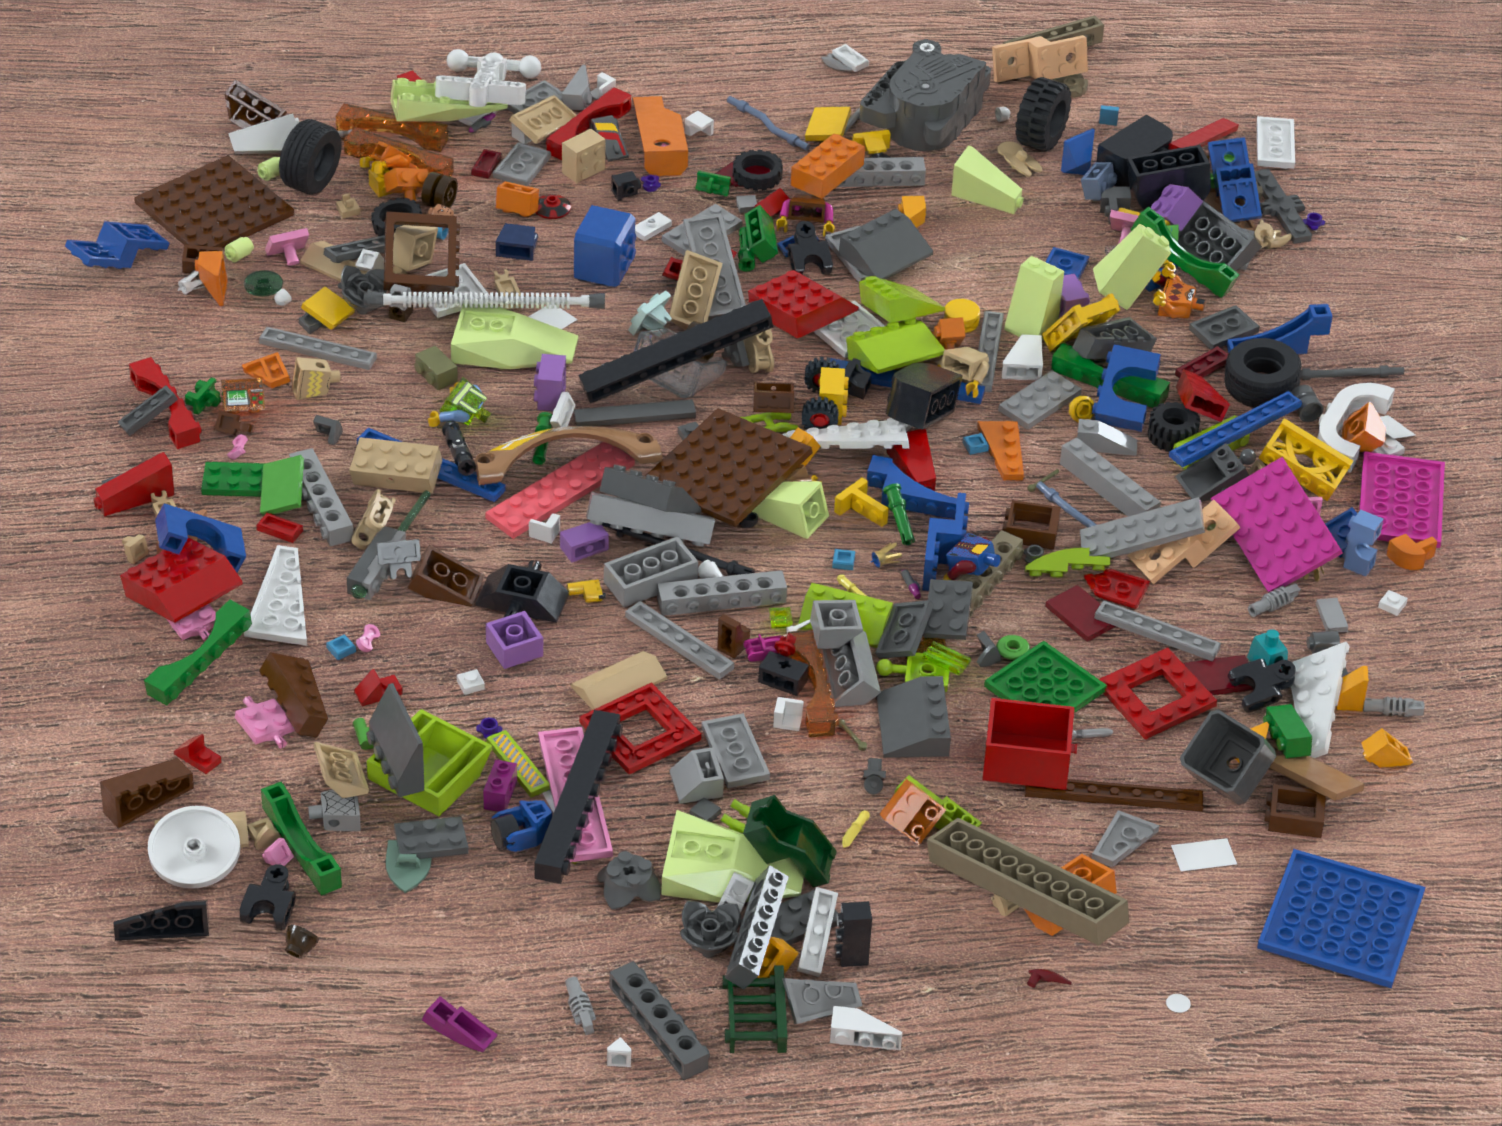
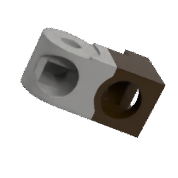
(397, 290)

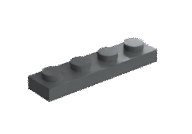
(352, 250)

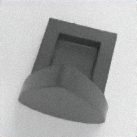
(330, 427)
(990, 654)

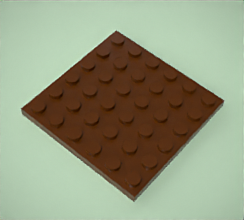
(214, 205)
(731, 465)

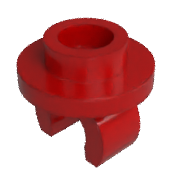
(785, 646)

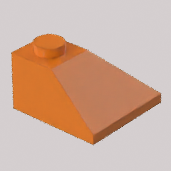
(213, 274)
(1365, 429)

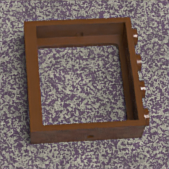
(422, 283)

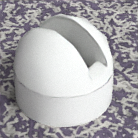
(1002, 114)
(282, 297)

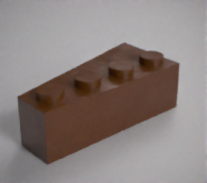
(296, 692)
(144, 790)

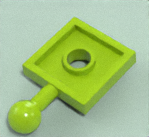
(914, 669)

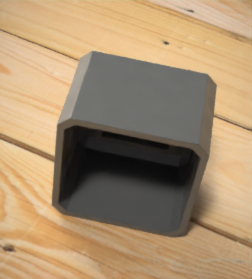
(1217, 744)

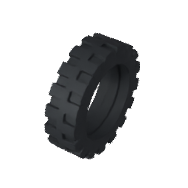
(758, 158)
(398, 205)

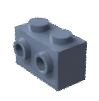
(1097, 180)

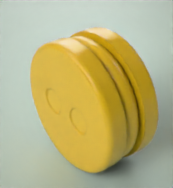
(963, 308)

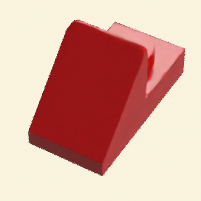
(372, 688)
(198, 755)

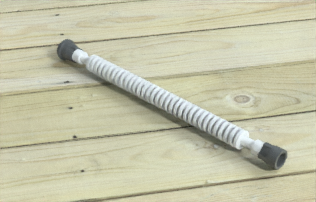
(379, 299)

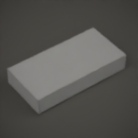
(1332, 615)

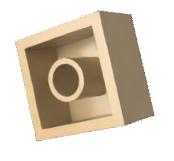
(583, 156)
(413, 246)

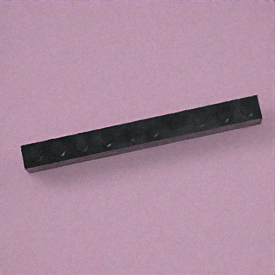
(676, 351)
(578, 797)

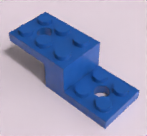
(1234, 179)
(116, 245)
(942, 537)

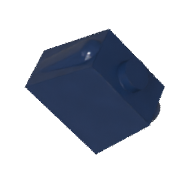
(516, 242)

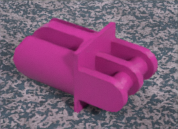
(759, 647)

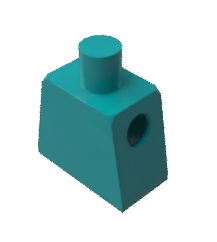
(1268, 647)

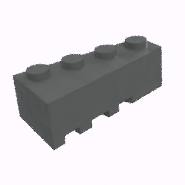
(1097, 340)

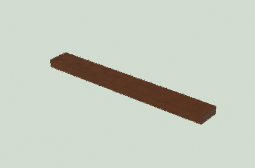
(1122, 795)

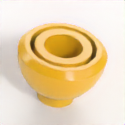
(1081, 408)

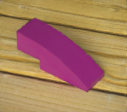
(458, 1025)

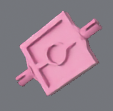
(196, 623)
(264, 721)

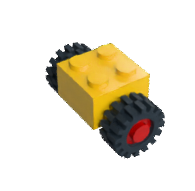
(830, 383)

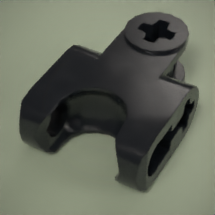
(809, 250)
(1265, 681)
(269, 897)

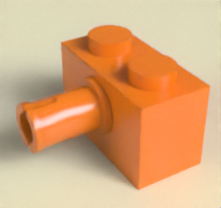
(405, 181)
(517, 199)
(950, 332)

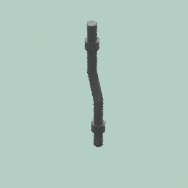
(1383, 371)

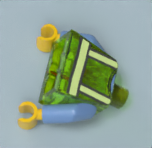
(461, 405)

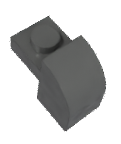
(1113, 199)

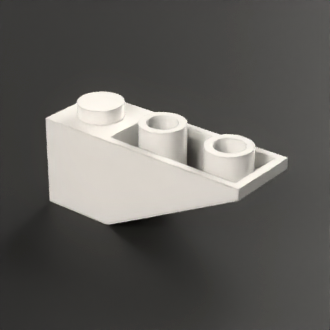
(858, 1028)

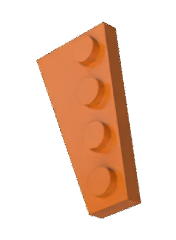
(1004, 447)

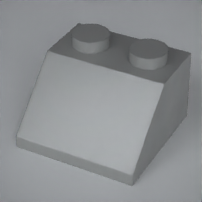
(835, 622)

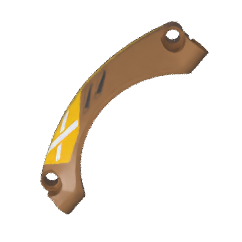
(495, 463)

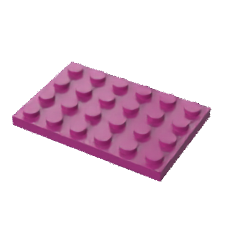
(1404, 494)
(1278, 525)

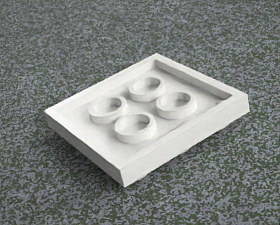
(467, 283)
(836, 332)

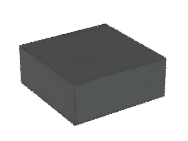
(705, 810)

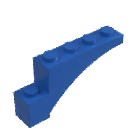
(1296, 332)
(917, 497)

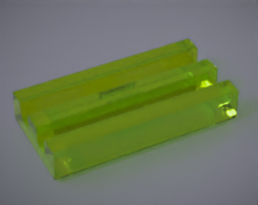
(945, 656)

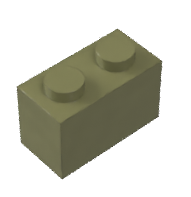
(436, 367)

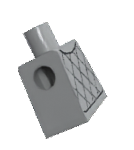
(337, 812)

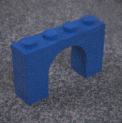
(1124, 363)
(176, 524)

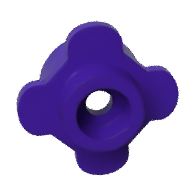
(650, 183)
(1314, 221)
(488, 727)

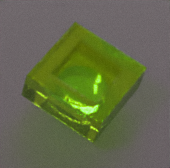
(780, 617)

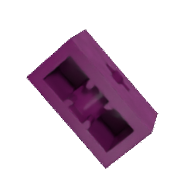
(500, 786)

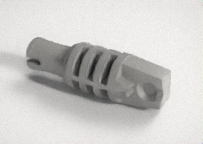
(1274, 600)
(1395, 706)
(580, 1005)

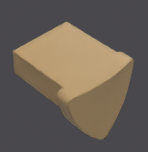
(263, 833)

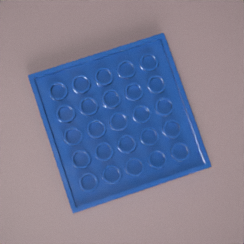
(1341, 918)

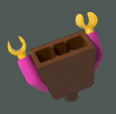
(806, 208)

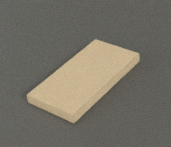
(542, 118)

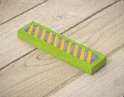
(527, 773)

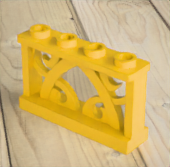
(1078, 317)
(1323, 456)

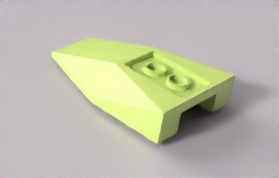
(418, 103)
(506, 339)
(706, 856)

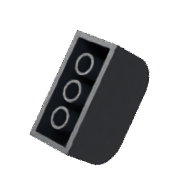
(1137, 139)
(1154, 171)
(922, 394)

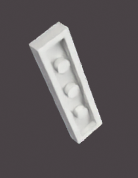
(817, 932)

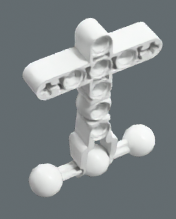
(487, 83)

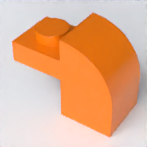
(1411, 555)

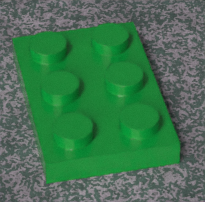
(232, 479)

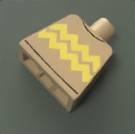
(312, 378)

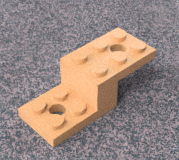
(1040, 58)
(1191, 549)

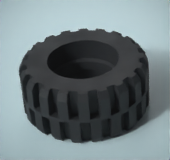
(1043, 114)

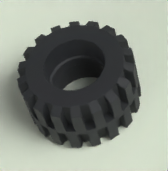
(1171, 424)

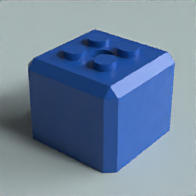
(604, 246)

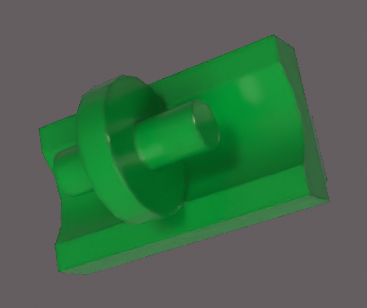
(713, 183)
(205, 396)

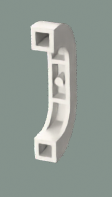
(1346, 402)

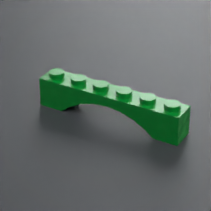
(1215, 276)
(1140, 390)
(170, 680)
(317, 864)

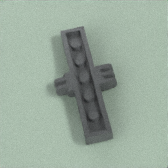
(1282, 207)

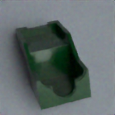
(784, 835)

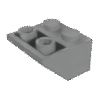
(697, 776)

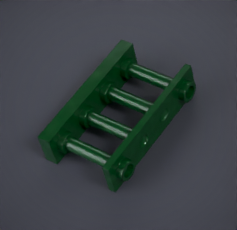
(776, 1017)

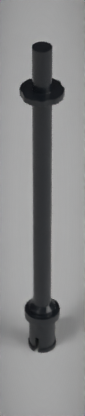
(731, 568)

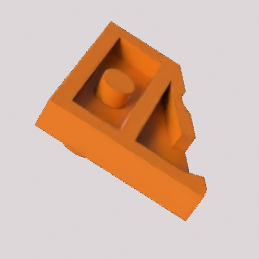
(269, 369)

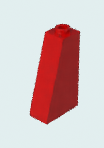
(1201, 396)
(915, 460)
(136, 486)

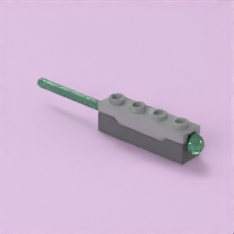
(367, 574)

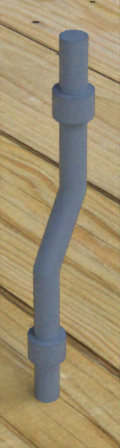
(791, 139)
(1053, 496)

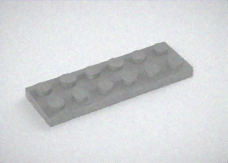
(709, 238)
(1144, 529)

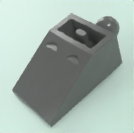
(1215, 472)

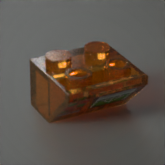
(242, 395)

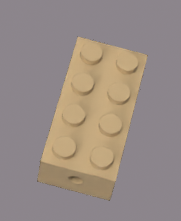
(395, 465)

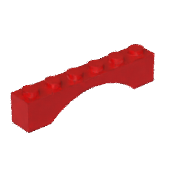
(613, 103)
(149, 379)

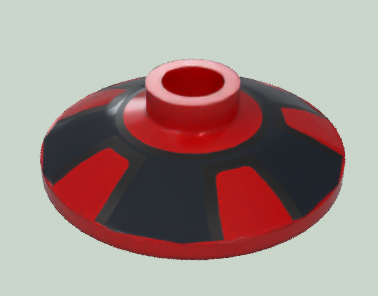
(553, 206)

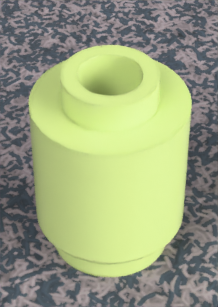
(269, 169)
(239, 249)

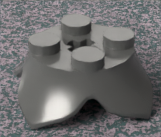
(356, 284)
(628, 878)
(710, 930)

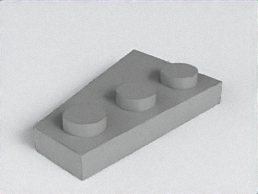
(1122, 838)
(817, 998)

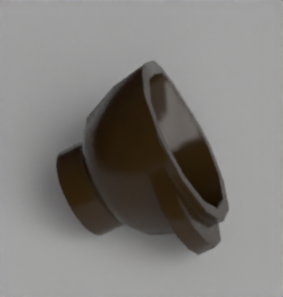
(299, 941)

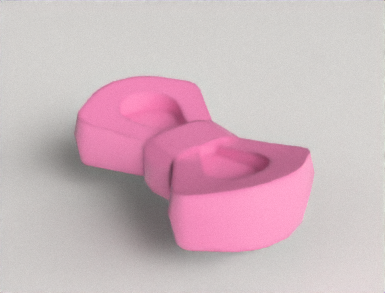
(238, 443)
(370, 632)

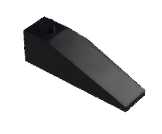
(171, 921)

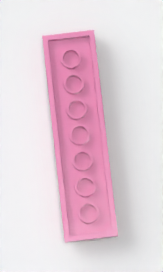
(559, 752)

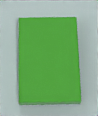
(282, 485)

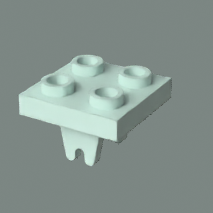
(651, 315)

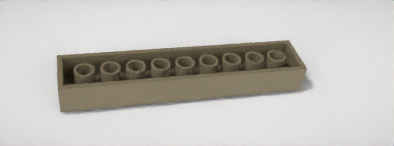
(1028, 881)

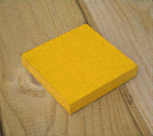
(327, 308)

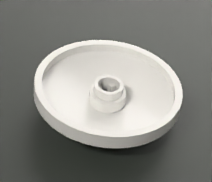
(194, 847)

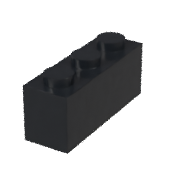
(853, 934)

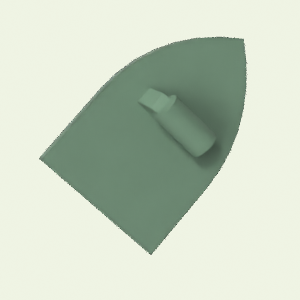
(405, 870)

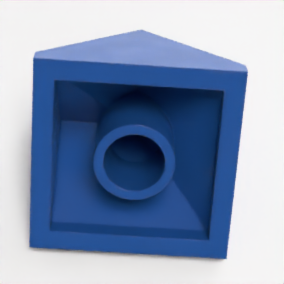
(1078, 153)

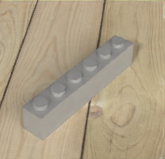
(1106, 479)
(642, 518)

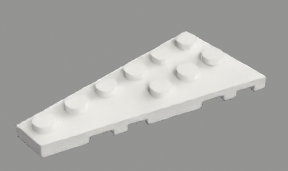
(860, 435)
(279, 604)
(1318, 692)

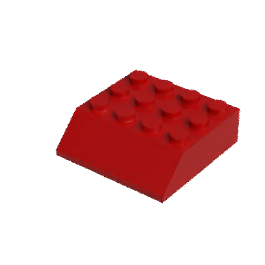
(800, 303)
(180, 582)

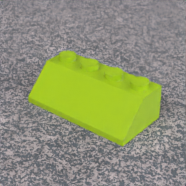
(872, 611)

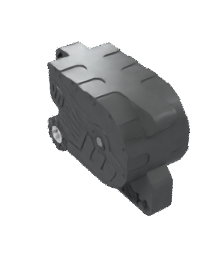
(927, 97)

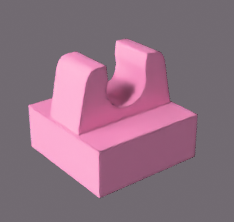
(278, 853)

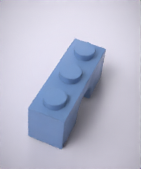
(1364, 532)

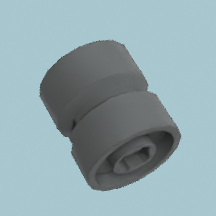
(1311, 405)

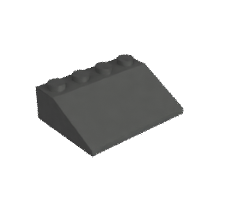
(1217, 239)
(884, 245)
(647, 490)
(914, 719)
(397, 744)

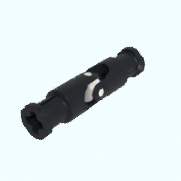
(458, 448)

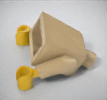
(967, 362)

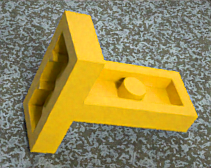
(856, 498)

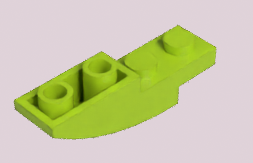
(1057, 562)
(952, 811)

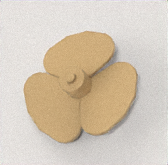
(1018, 158)

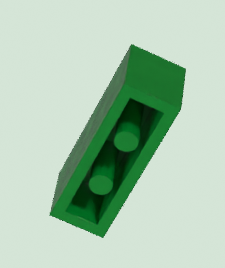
(761, 234)
(1288, 731)

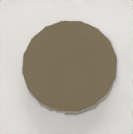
(1076, 84)

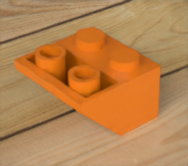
(912, 812)

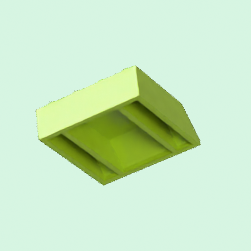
(450, 761)

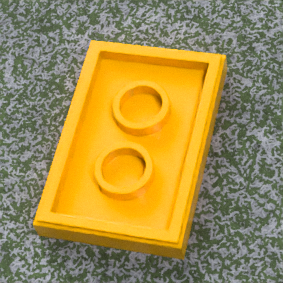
(826, 122)

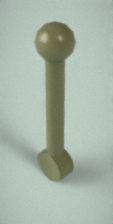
(1031, 488)
(861, 745)

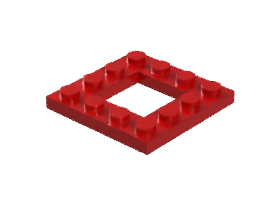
(1194, 699)
(679, 729)

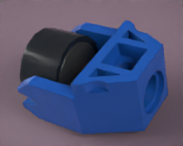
(532, 815)

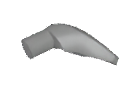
(835, 64)

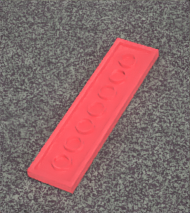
(557, 489)

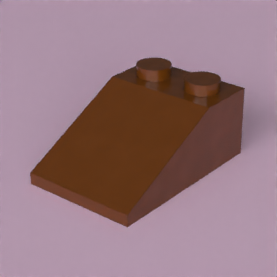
(445, 578)

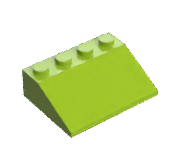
(895, 301)
(893, 345)

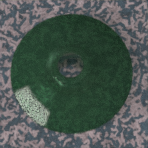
(263, 283)

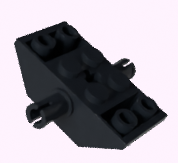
(524, 589)

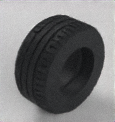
(310, 156)
(1256, 357)

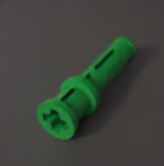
(745, 255)
(539, 455)
(897, 506)

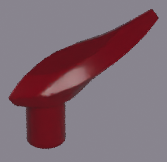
(1045, 975)

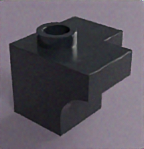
(859, 380)

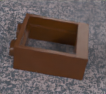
(776, 401)
(1033, 513)
(1295, 823)

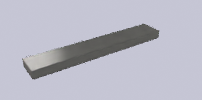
(635, 413)

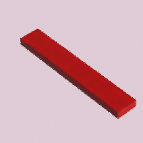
(1206, 134)

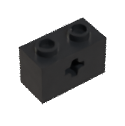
(783, 673)

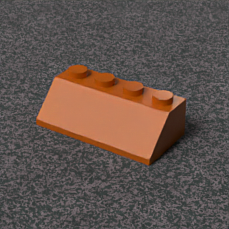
(1087, 869)

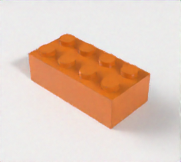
(827, 165)

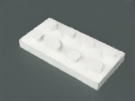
(1275, 142)

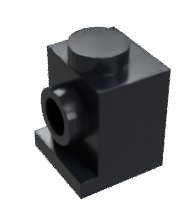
(625, 185)

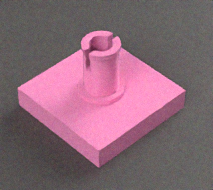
(1122, 222)
(287, 243)

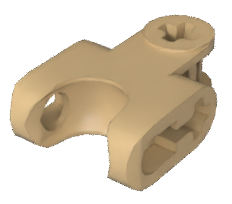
(759, 352)
(374, 519)

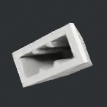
(1024, 359)

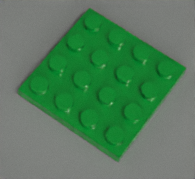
(1046, 678)

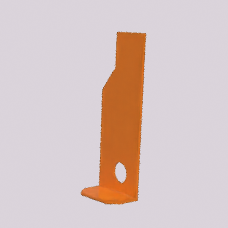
(661, 125)

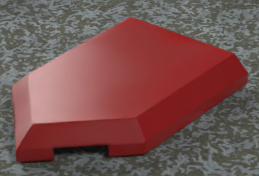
(1118, 587)

